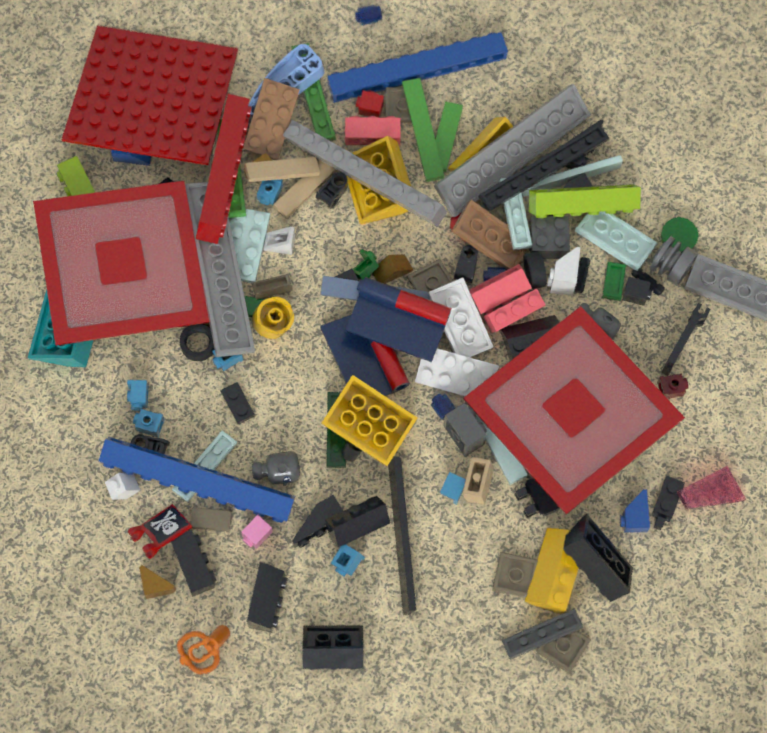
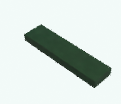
(334, 441)

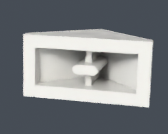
(280, 241)

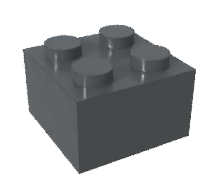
(550, 236)
(465, 429)

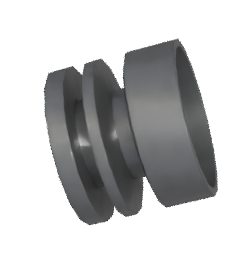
(673, 261)

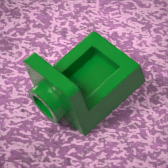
(366, 266)

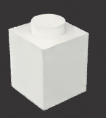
(122, 486)

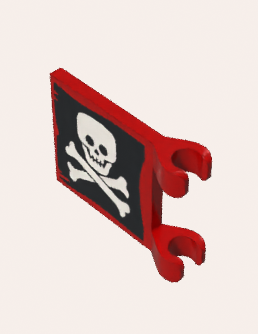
(160, 529)

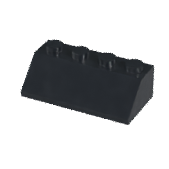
(598, 559)

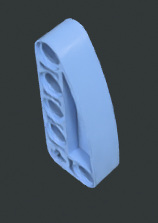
(292, 68)

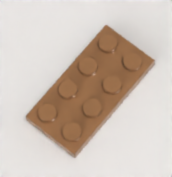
(271, 118)
(487, 235)

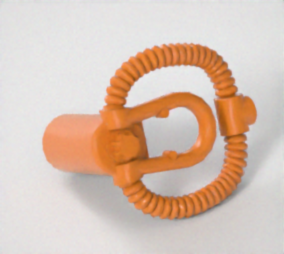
(210, 642)

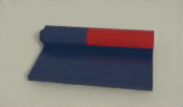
(398, 319)
(364, 358)

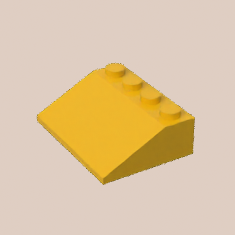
(368, 204)
(369, 420)

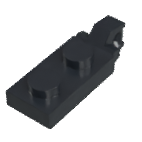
(667, 501)

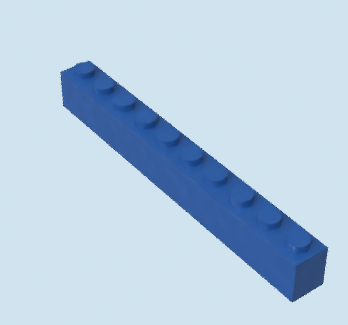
(420, 65)
(197, 479)

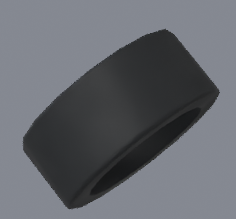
(535, 269)
(196, 356)

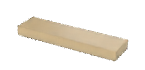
(281, 169)
(303, 190)

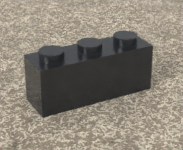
(357, 521)
(193, 563)

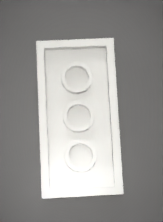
(464, 327)
(454, 372)

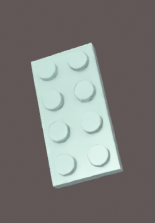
(249, 239)

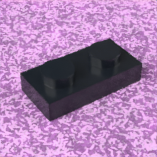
(237, 403)

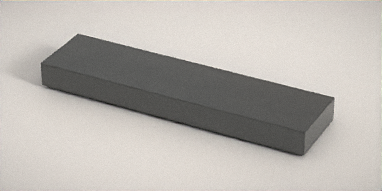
(542, 633)

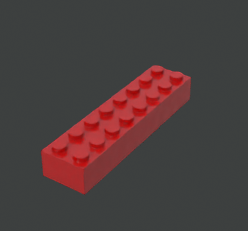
(224, 169)

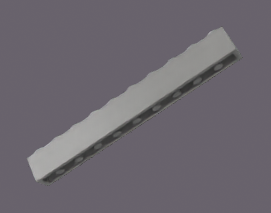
(365, 173)

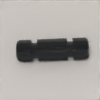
(582, 274)
(658, 288)

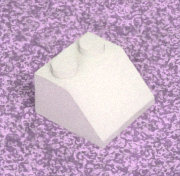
(564, 274)

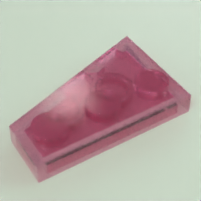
(712, 490)

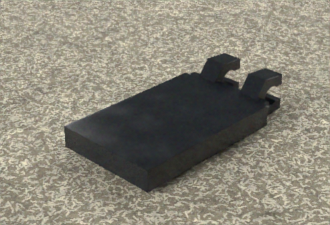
(695, 320)
(542, 501)

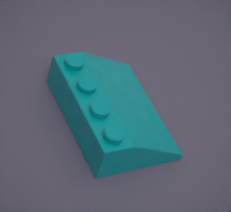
(44, 347)

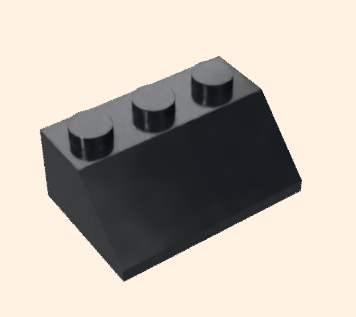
(522, 335)
(266, 598)
(333, 647)

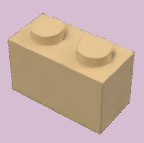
(478, 480)

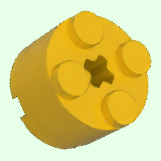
(263, 322)

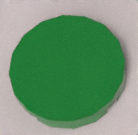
(682, 230)

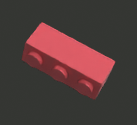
(371, 129)
(500, 289)
(514, 310)

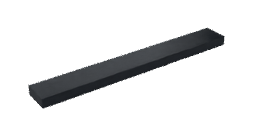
(543, 167)
(402, 536)

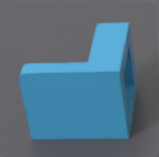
(453, 487)

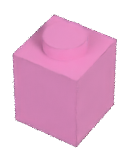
(256, 532)

